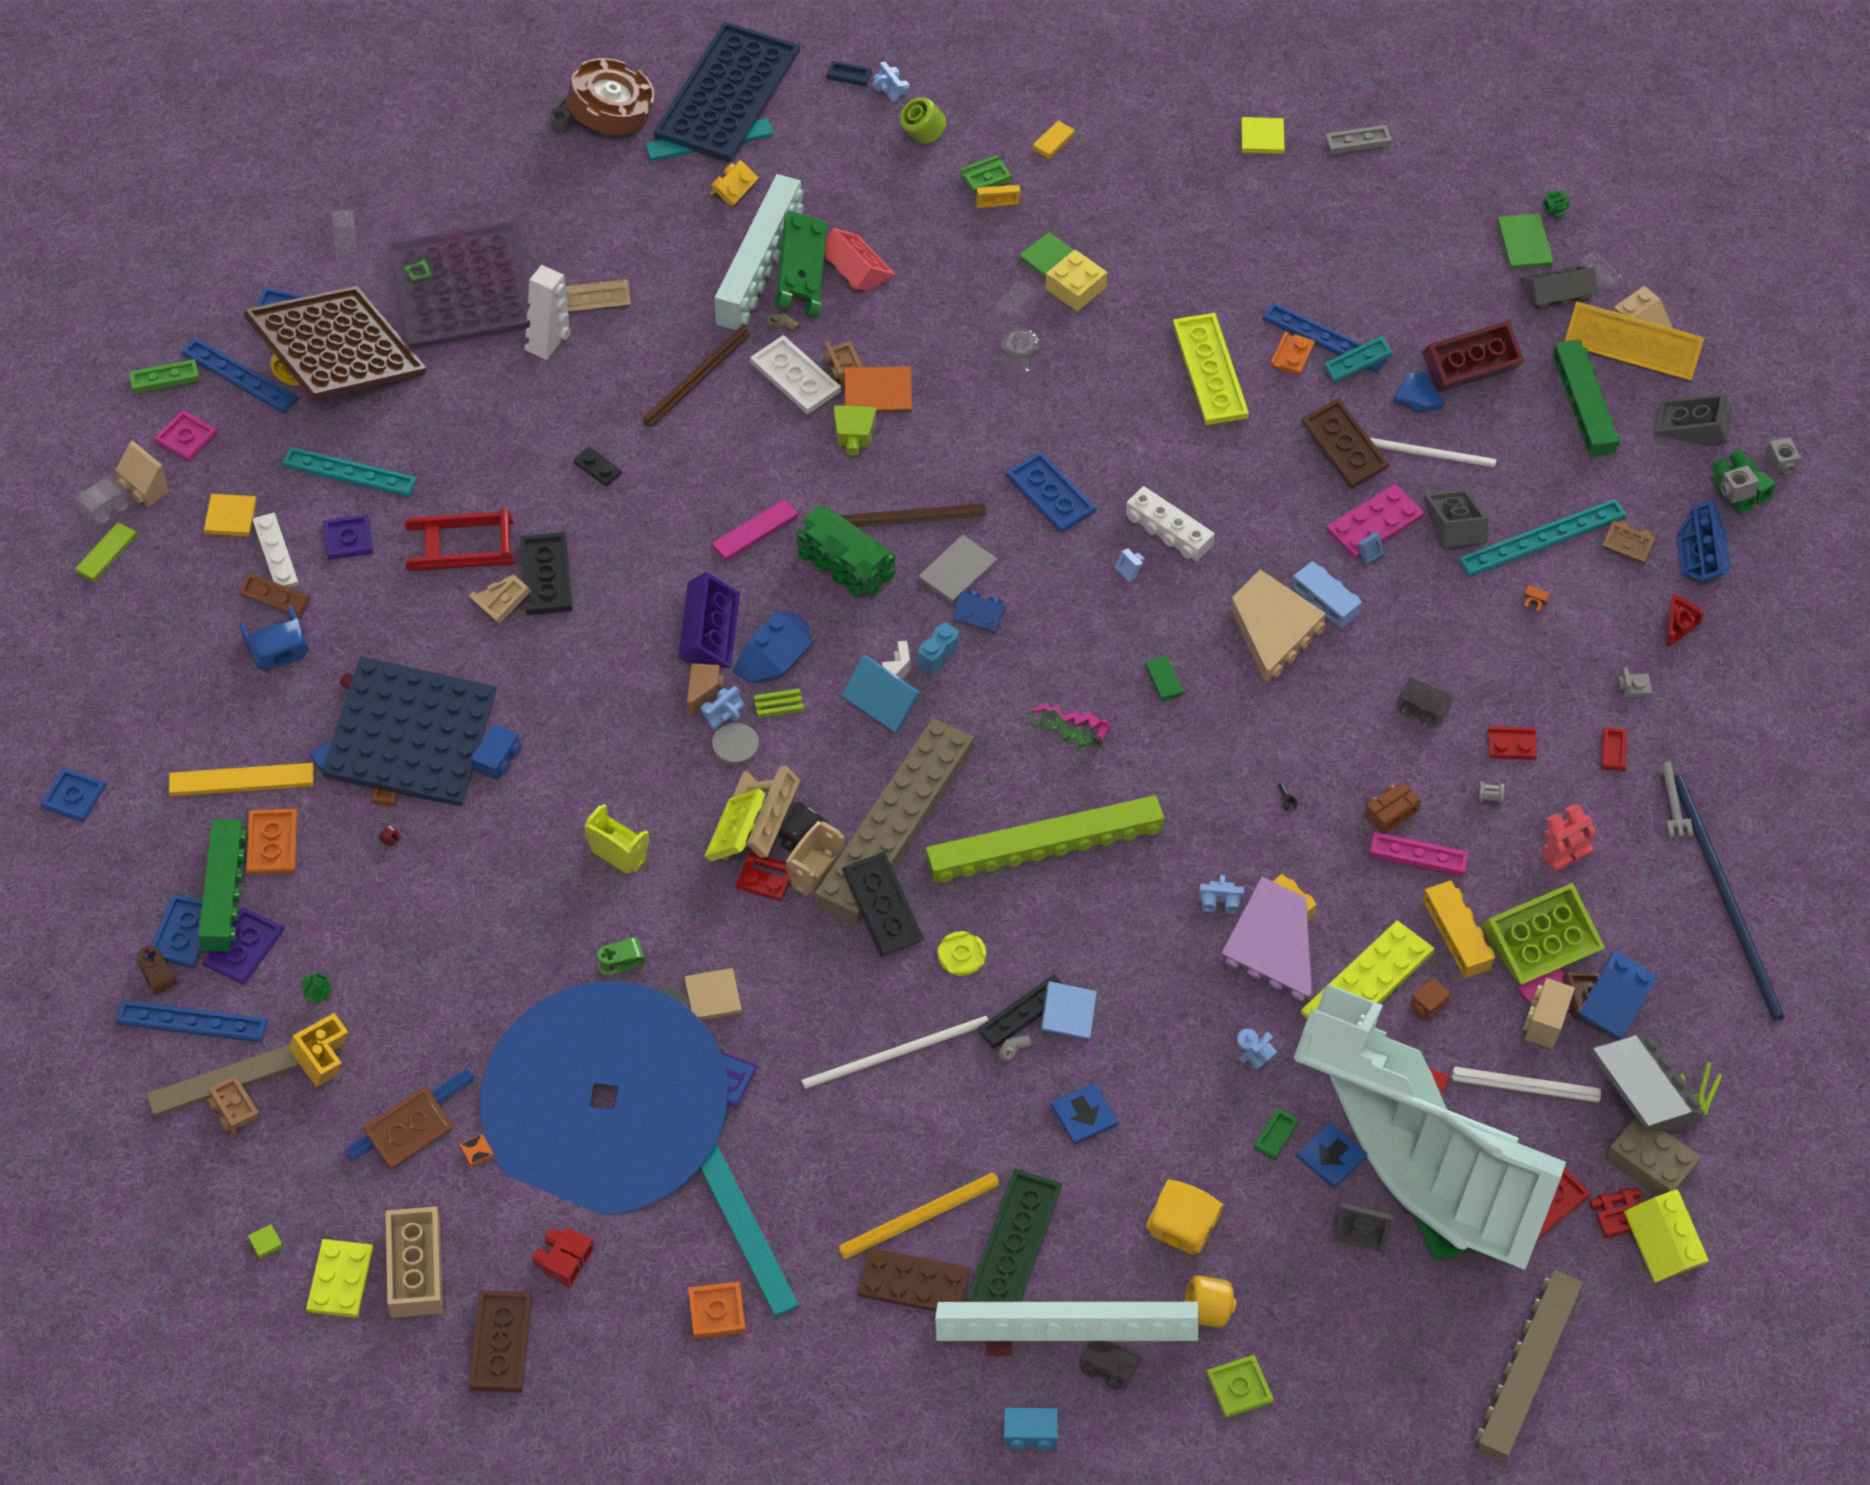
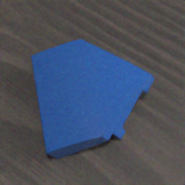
(1419, 393)

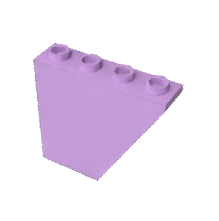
(1274, 940)

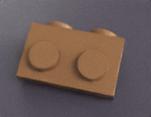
(840, 357)

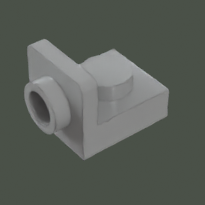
(1634, 684)

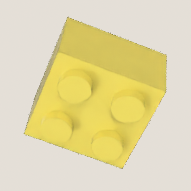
(1076, 280)

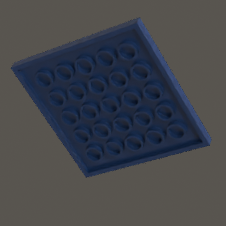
(409, 731)

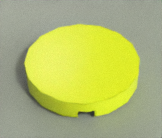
(961, 953)

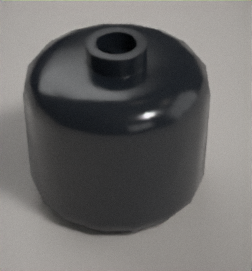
(797, 823)

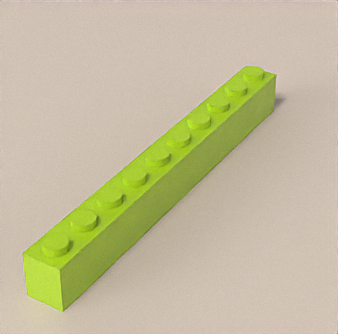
(1044, 839)

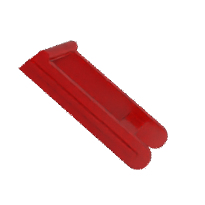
(432, 524)

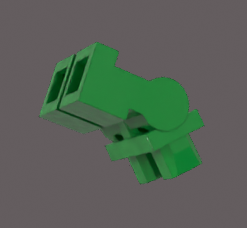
(1738, 458)

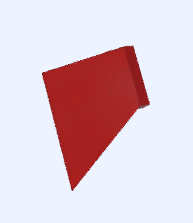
(1681, 619)

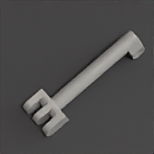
(1666, 770)

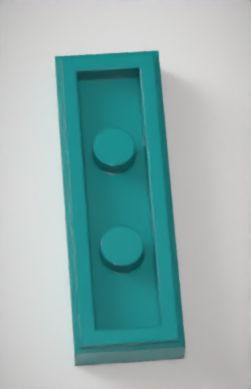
(1358, 359)

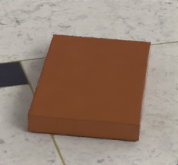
(407, 1127)

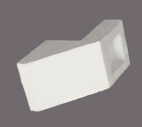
(901, 663)

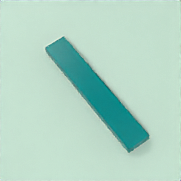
(663, 149)
(349, 472)

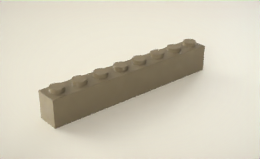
(1529, 1367)

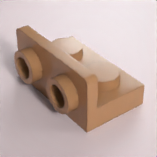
(1629, 541)
(231, 1105)

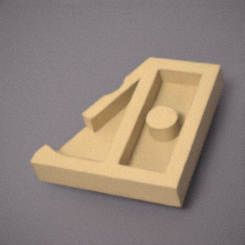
(501, 597)

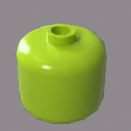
(922, 120)

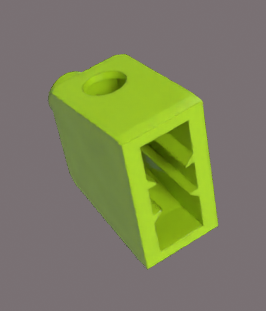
(854, 427)

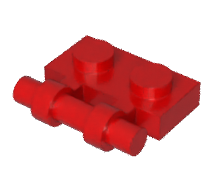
(1611, 1219)

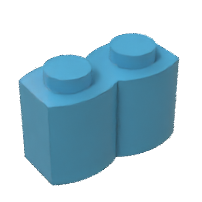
(938, 648)

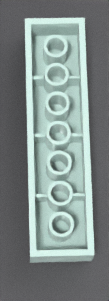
(757, 254)

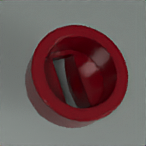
(386, 835)

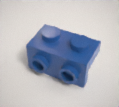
(979, 611)

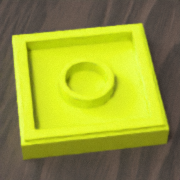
(1262, 135)

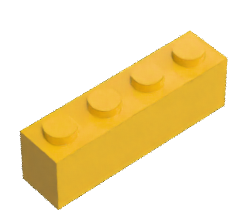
(1458, 929)

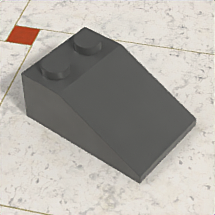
(1695, 419)
(1457, 518)
(1363, 1227)

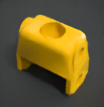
(1184, 1217)

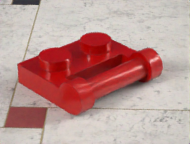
(762, 882)

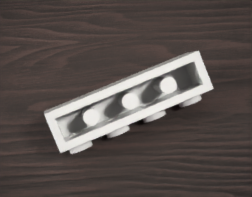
(1169, 524)

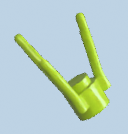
(1705, 1104)

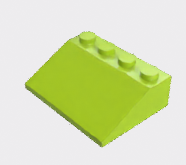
(1543, 934)

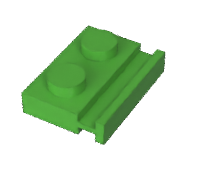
(985, 173)

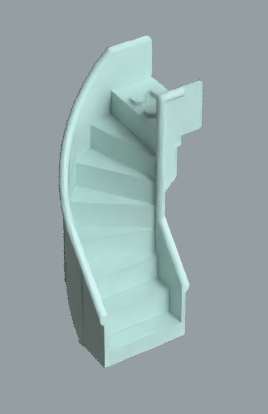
(1439, 1165)

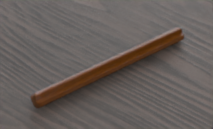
(696, 376)
(916, 515)

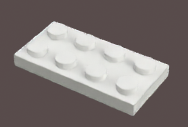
(795, 374)

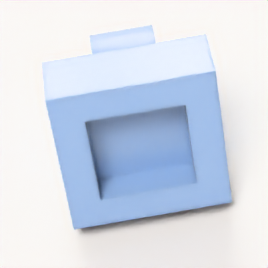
(1129, 564)

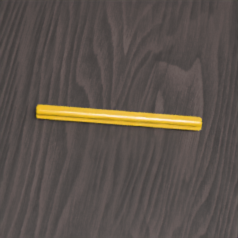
(918, 1215)

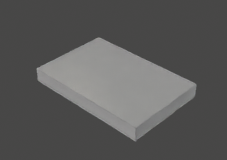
(957, 569)

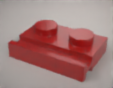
(1512, 743)

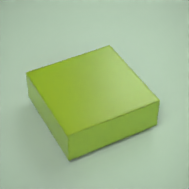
(265, 1241)

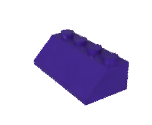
(709, 622)

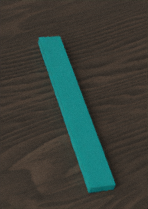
(1542, 538)
(748, 1234)

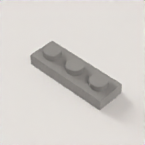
(1358, 139)

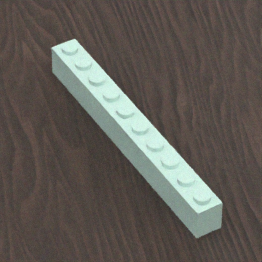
(1067, 1321)

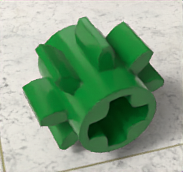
(1556, 203)
(316, 987)

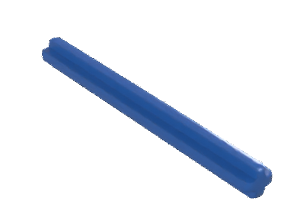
(440, 1094)

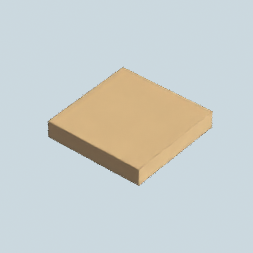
(713, 994)

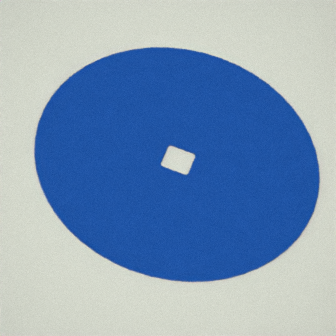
(664, 1109)

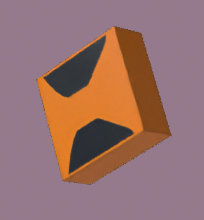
(476, 1150)

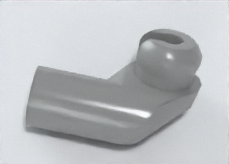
(1011, 1046)

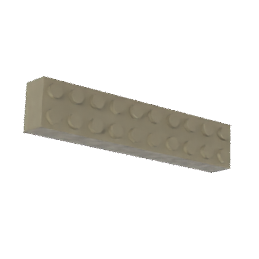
(899, 812)

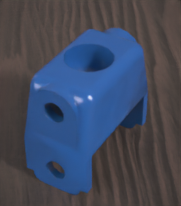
(276, 644)

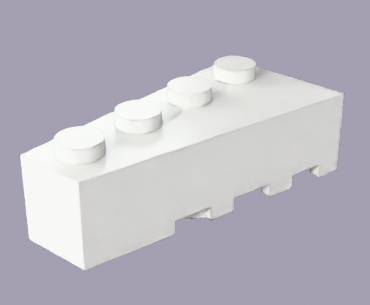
(547, 312)

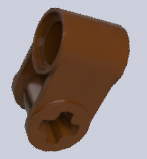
(157, 973)

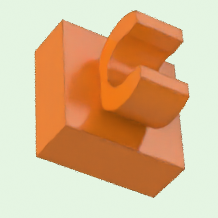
(1536, 595)

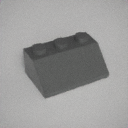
(1560, 285)

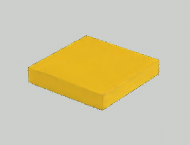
(230, 515)

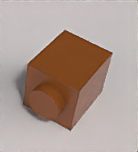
(1429, 1000)

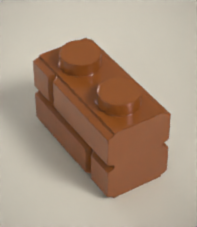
(1392, 807)

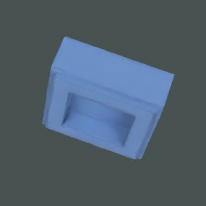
(1371, 548)

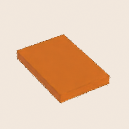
(879, 387)
(271, 841)

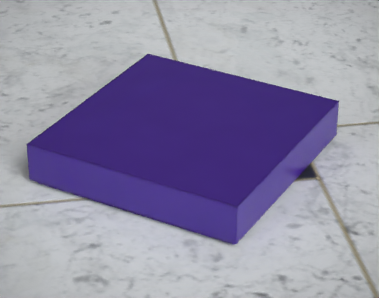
(348, 537)

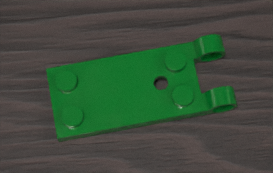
(801, 252)

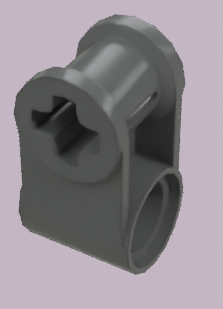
(561, 118)

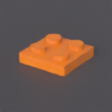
(716, 1310)

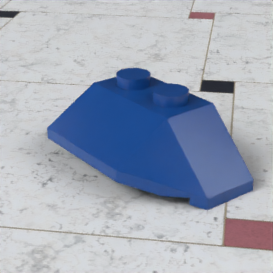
(1703, 544)
(774, 648)

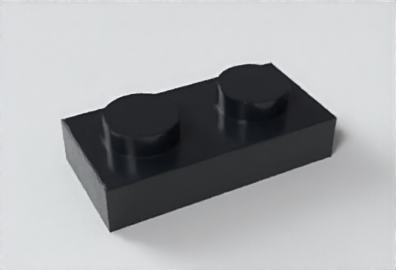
(597, 466)

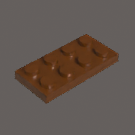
(1345, 443)
(911, 1280)
(500, 1341)

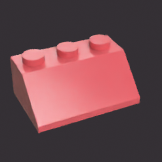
(855, 260)

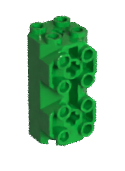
(846, 550)

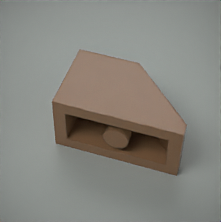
(703, 685)

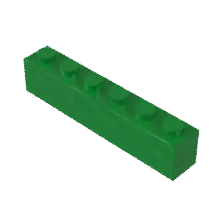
(1586, 398)
(220, 886)

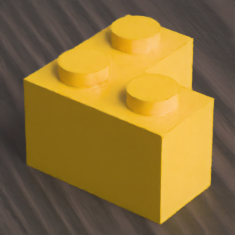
(316, 1046)

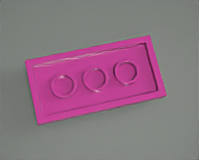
(1383, 514)

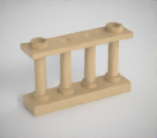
(773, 809)

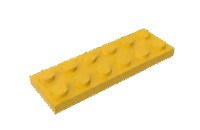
(1635, 340)

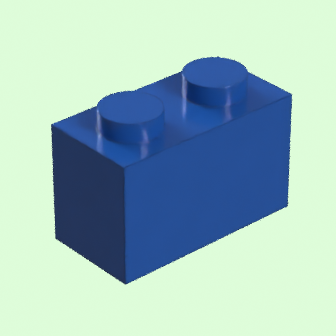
(495, 752)

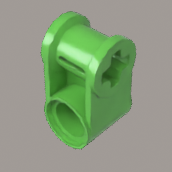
(621, 956)

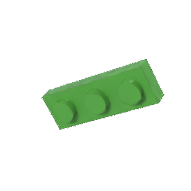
(164, 376)

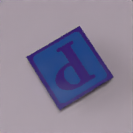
(739, 1076)

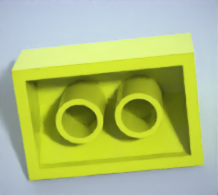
(1666, 1236)

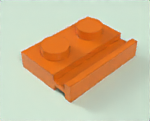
(1292, 353)

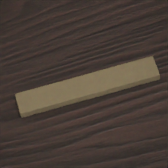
(197, 1088)

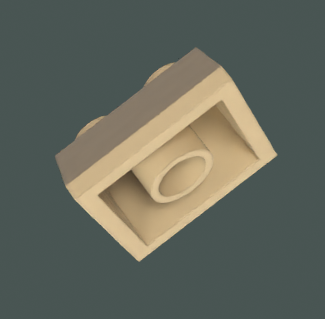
(1644, 306)
(141, 475)

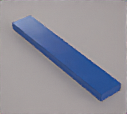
(1304, 327)
(240, 375)
(192, 1021)

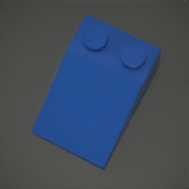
(1617, 994)

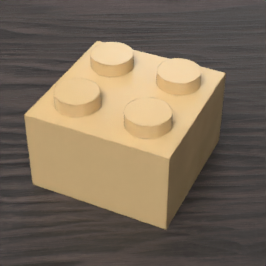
(1548, 1012)

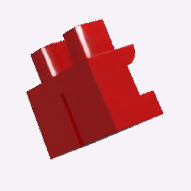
(567, 1256)

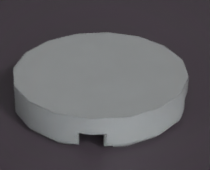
(735, 744)

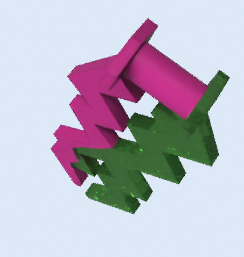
(1061, 720)

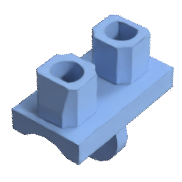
(888, 81)
(725, 707)
(1221, 893)
(1257, 1050)

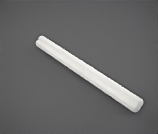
(1526, 1084)

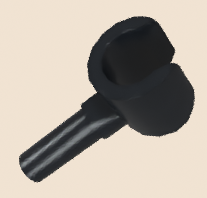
(1287, 798)

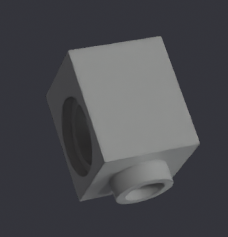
(1783, 456)
(1739, 484)

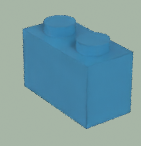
(1030, 1428)

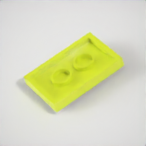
(735, 825)
(340, 1278)

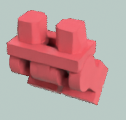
(1568, 838)

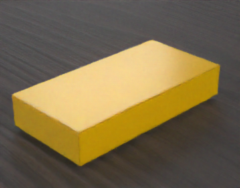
(1053, 139)

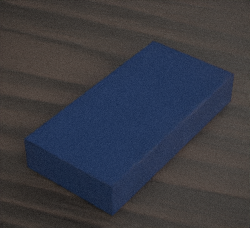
(849, 73)

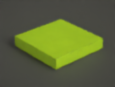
(1239, 1386)

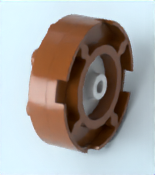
(610, 97)

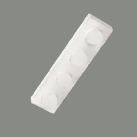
(275, 550)

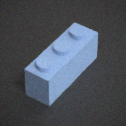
(1327, 594)

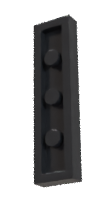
(1016, 1015)

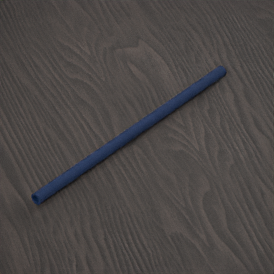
(1728, 898)

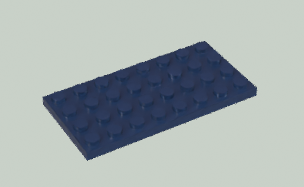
(727, 91)

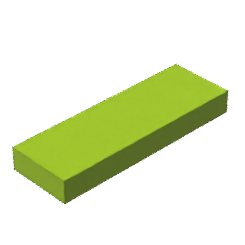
(106, 552)

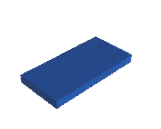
(1050, 492)

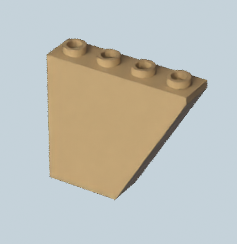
(1274, 622)

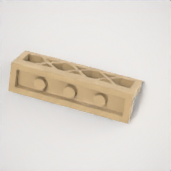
(598, 295)

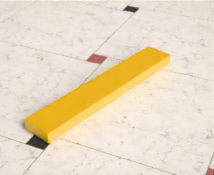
(241, 779)

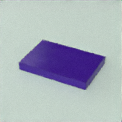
(253, 941)

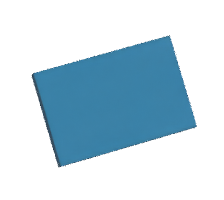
(880, 693)

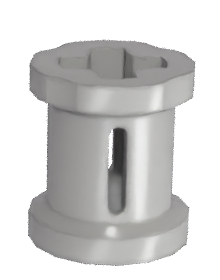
(1491, 793)

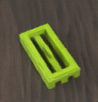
(771, 700)

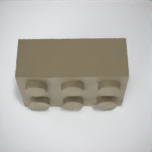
(1653, 1158)

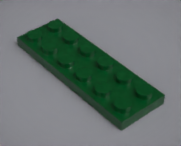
(1015, 1239)

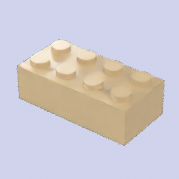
(414, 1262)

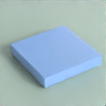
(1068, 1010)

